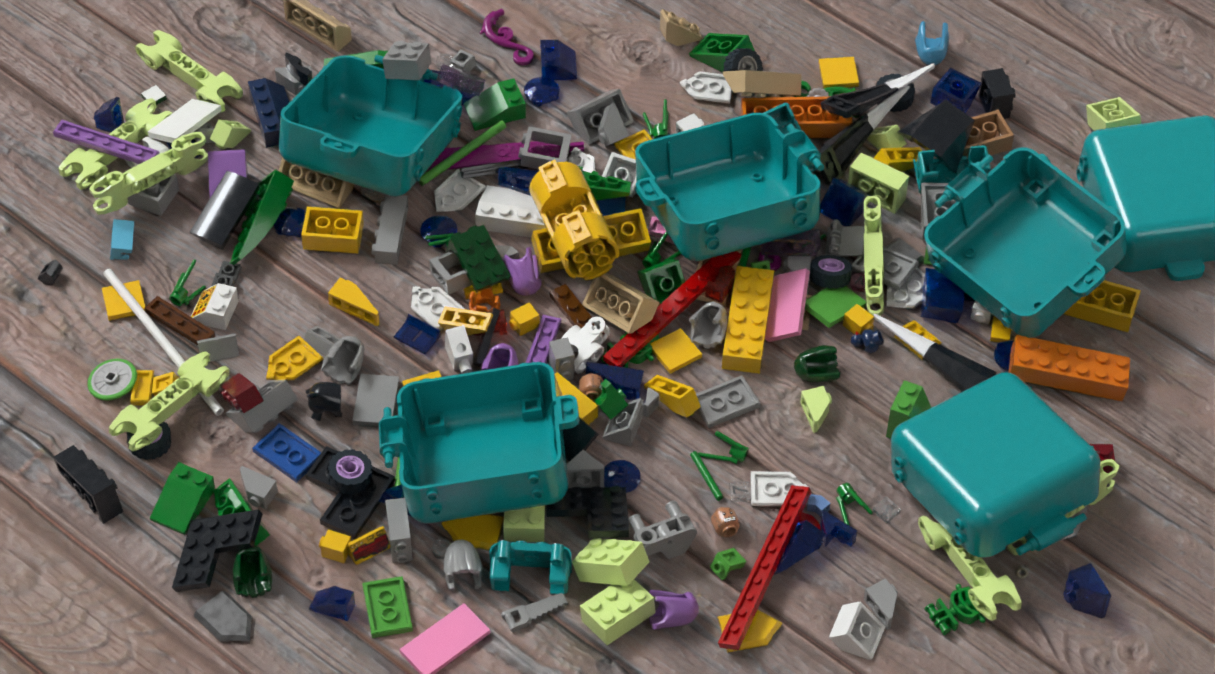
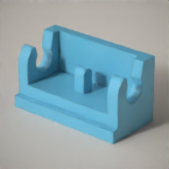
(121, 239)

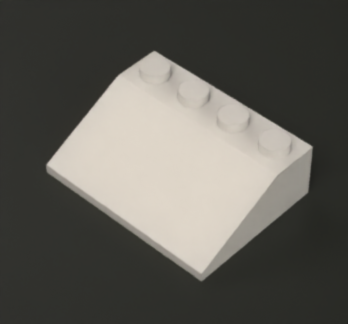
(508, 212)

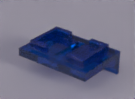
(412, 328)

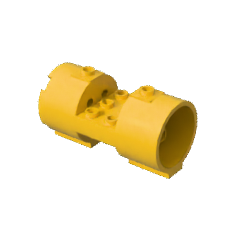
(573, 220)

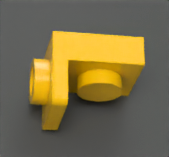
(163, 381)

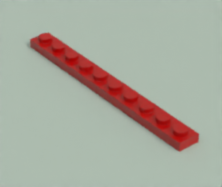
(669, 309)
(764, 568)

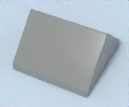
(624, 425)
(585, 471)

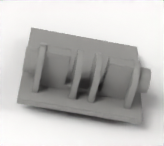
(844, 240)

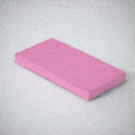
(787, 305)
(445, 641)

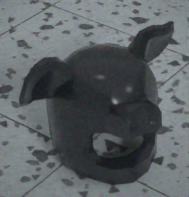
(324, 397)

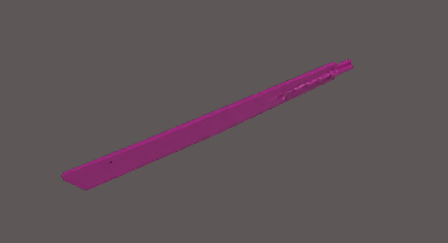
(501, 152)

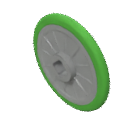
(112, 379)

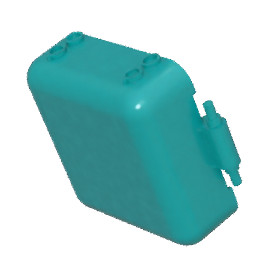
(369, 126)
(730, 184)
(1163, 189)
(1024, 239)
(480, 442)
(997, 467)

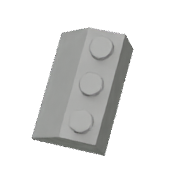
(588, 116)
(277, 397)

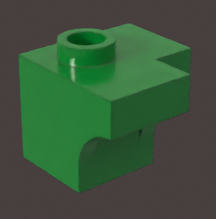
(611, 400)

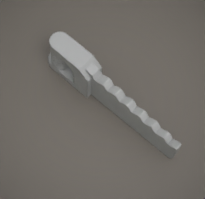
(532, 611)

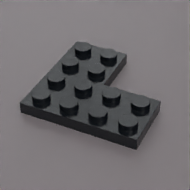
(603, 506)
(349, 511)
(207, 539)

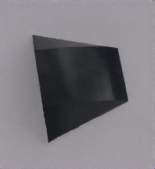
(942, 130)

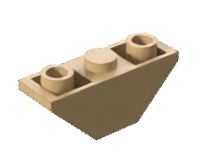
(678, 30)

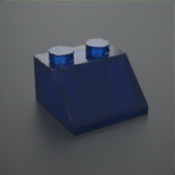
(557, 60)
(956, 89)
(843, 202)
(1087, 591)

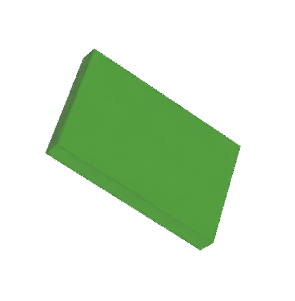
(832, 304)
(387, 607)

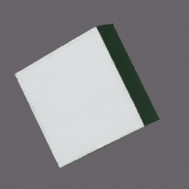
(154, 93)

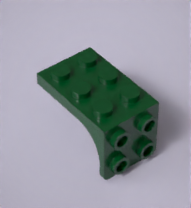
(478, 257)

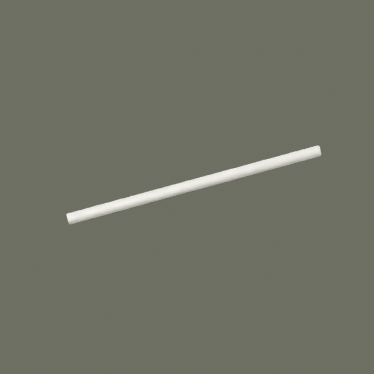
(155, 332)

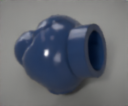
(870, 338)

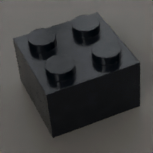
(996, 92)

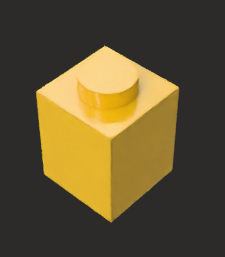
(524, 319)
(858, 319)
(335, 546)

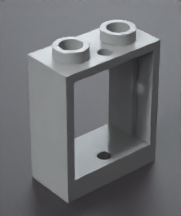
(546, 136)
(439, 271)
(399, 530)

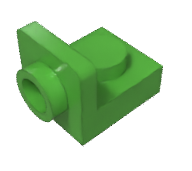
(727, 561)

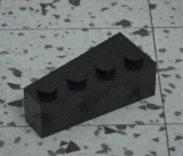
(89, 482)

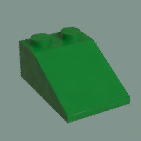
(715, 47)
(496, 103)
(182, 498)

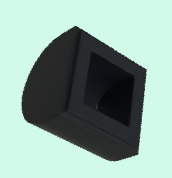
(50, 272)

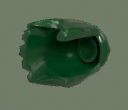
(818, 364)
(252, 573)

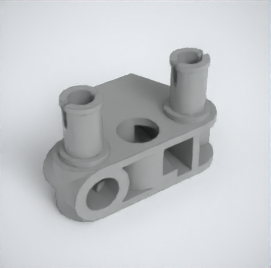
(668, 536)

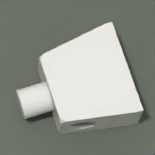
(459, 349)

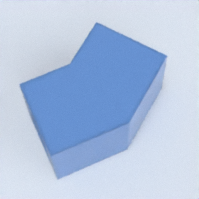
(818, 504)

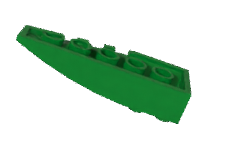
(263, 212)

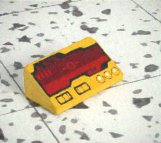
(368, 545)

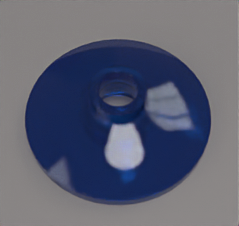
(629, 478)

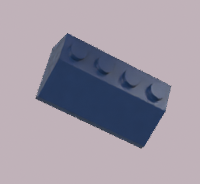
(268, 100)

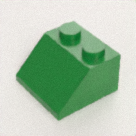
(661, 279)

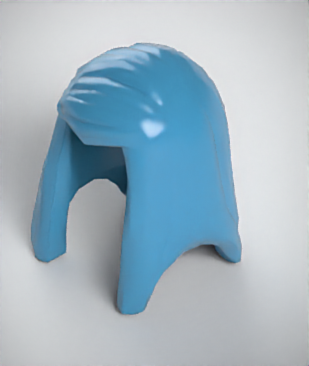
(931, 49)

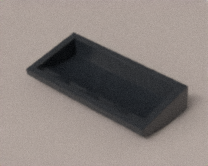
(225, 209)

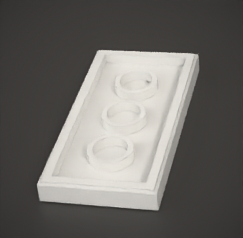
(184, 120)

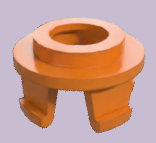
(485, 296)

